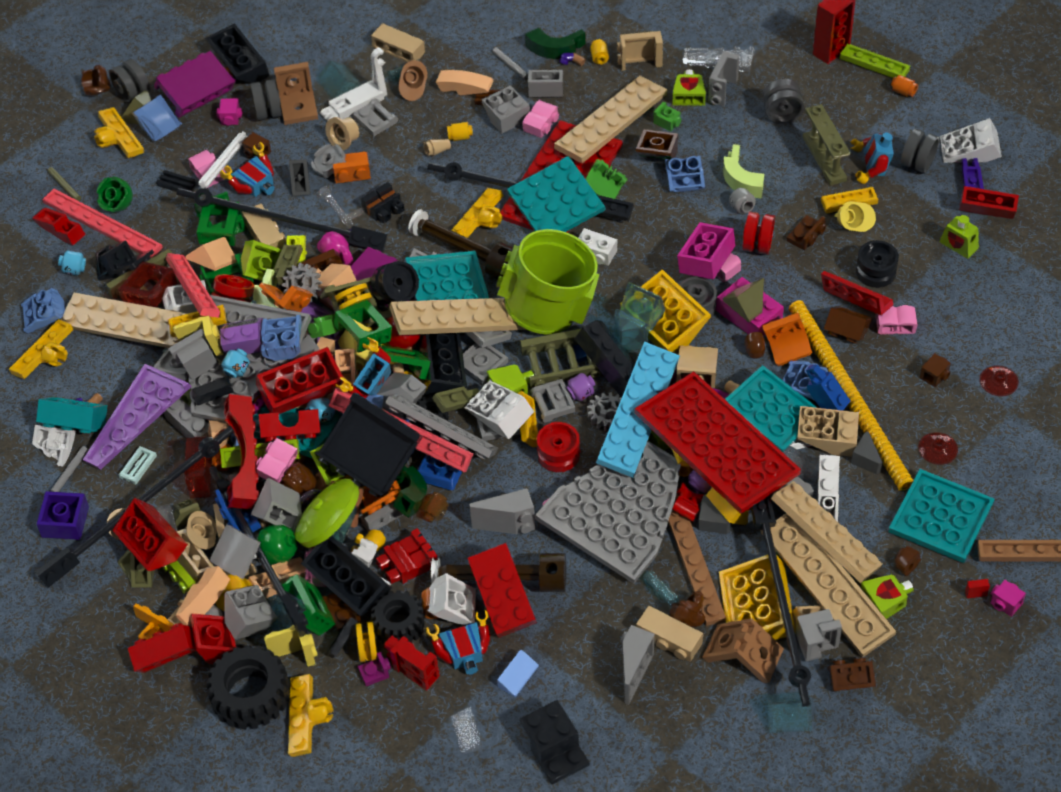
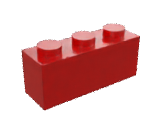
(988, 202)
(162, 648)

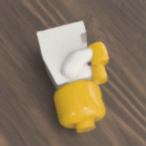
(368, 545)

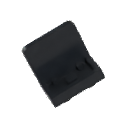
(122, 258)

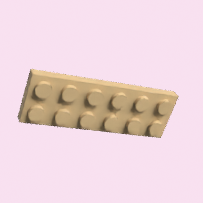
(827, 531)

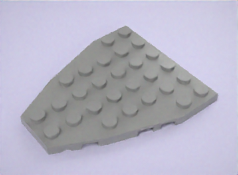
(244, 385)
(617, 515)

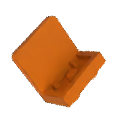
(354, 168)
(294, 299)
(788, 339)
(373, 503)

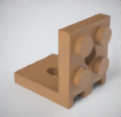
(296, 93)
(742, 641)

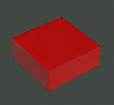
(977, 588)

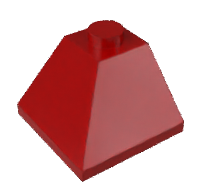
(211, 636)

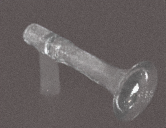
(325, 193)

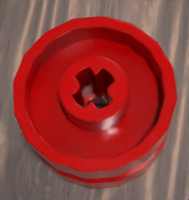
(758, 233)
(233, 287)
(558, 447)

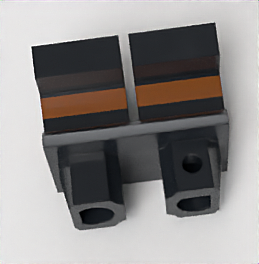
(382, 202)

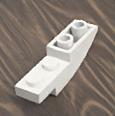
(828, 484)

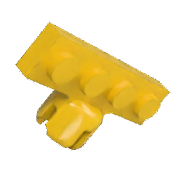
(116, 132)
(481, 213)
(44, 350)
(305, 714)

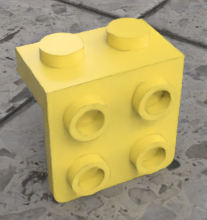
(210, 330)
(289, 641)

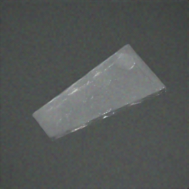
(708, 58)

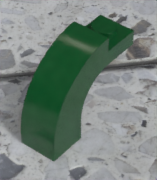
(552, 47)
(412, 493)

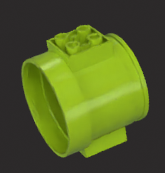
(548, 281)

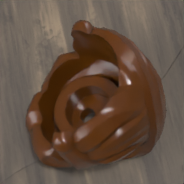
(95, 81)
(299, 478)
(690, 610)

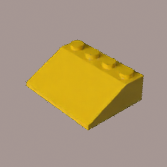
(682, 314)
(751, 593)

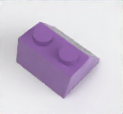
(242, 335)

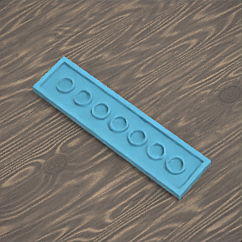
(628, 432)

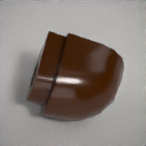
(755, 345)
(907, 560)

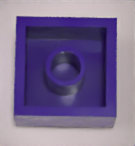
(62, 515)

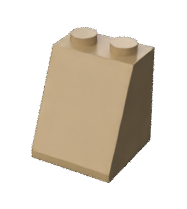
(698, 360)

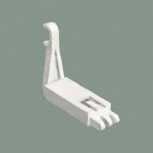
(357, 98)

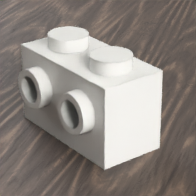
(601, 245)

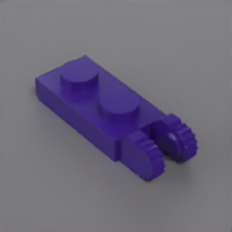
(972, 174)

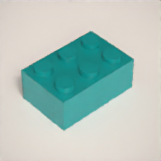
(71, 414)

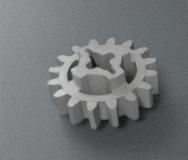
(308, 279)
(606, 409)

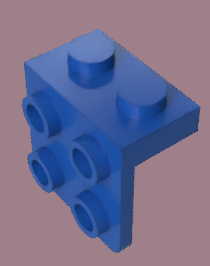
(226, 513)

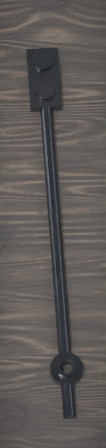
(613, 207)
(357, 236)
(764, 518)
(67, 559)
(290, 606)

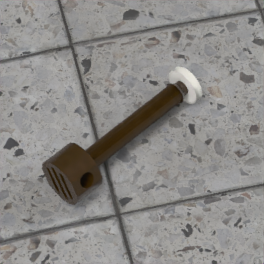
(493, 257)
(547, 563)

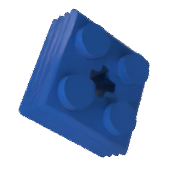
(439, 473)

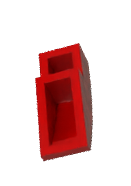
(59, 225)

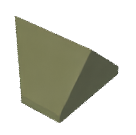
(138, 102)
(747, 300)
(183, 511)
(135, 571)

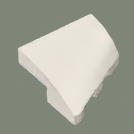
(54, 442)

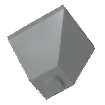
(403, 385)

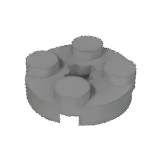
(324, 167)

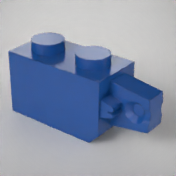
(826, 389)

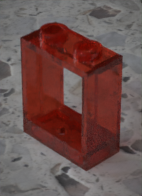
(131, 288)
(197, 476)

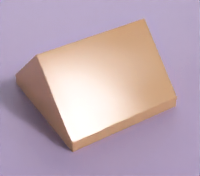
(213, 255)
(335, 275)

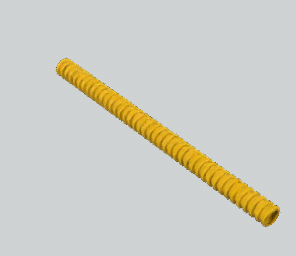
(866, 419)

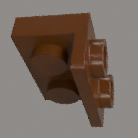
(806, 232)
(324, 260)
(340, 610)
(852, 675)

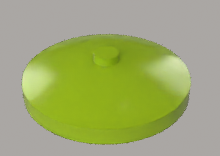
(327, 513)

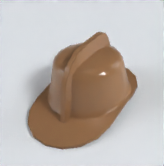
(412, 80)

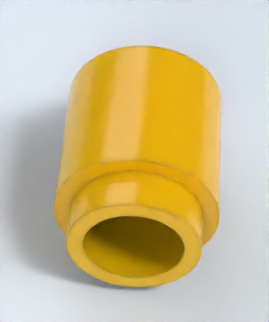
(599, 51)
(459, 131)

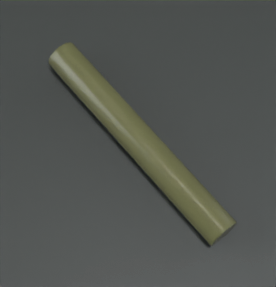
(64, 184)

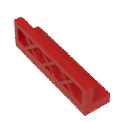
(855, 293)

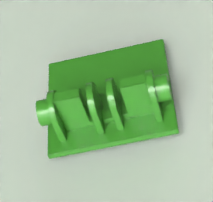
(605, 180)

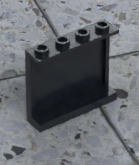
(369, 446)

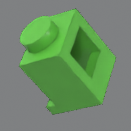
(666, 117)
(322, 326)

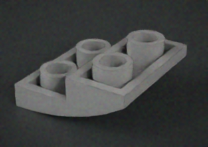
(234, 551)

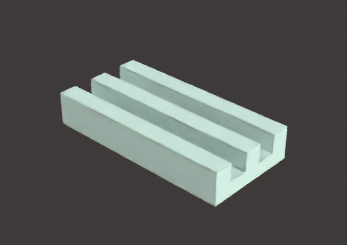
(148, 461)

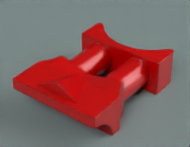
(687, 502)

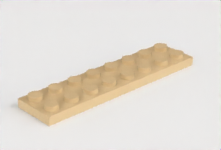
(610, 119)
(452, 316)
(120, 319)
(831, 586)

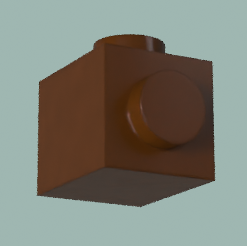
(252, 140)
(935, 370)

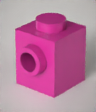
(229, 112)
(1007, 597)

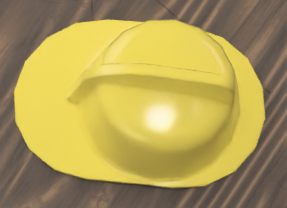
(858, 214)

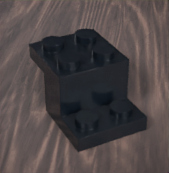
(554, 741)

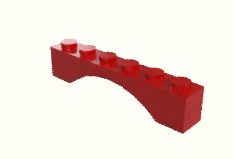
(239, 415)

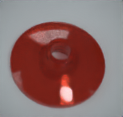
(999, 386)
(938, 454)

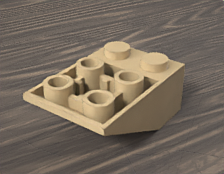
(829, 429)

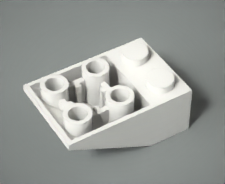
(971, 142)
(500, 409)

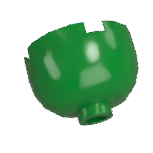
(114, 194)
(278, 543)

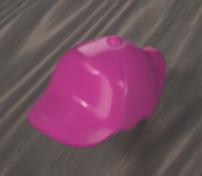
(336, 241)

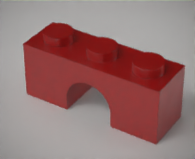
(307, 426)

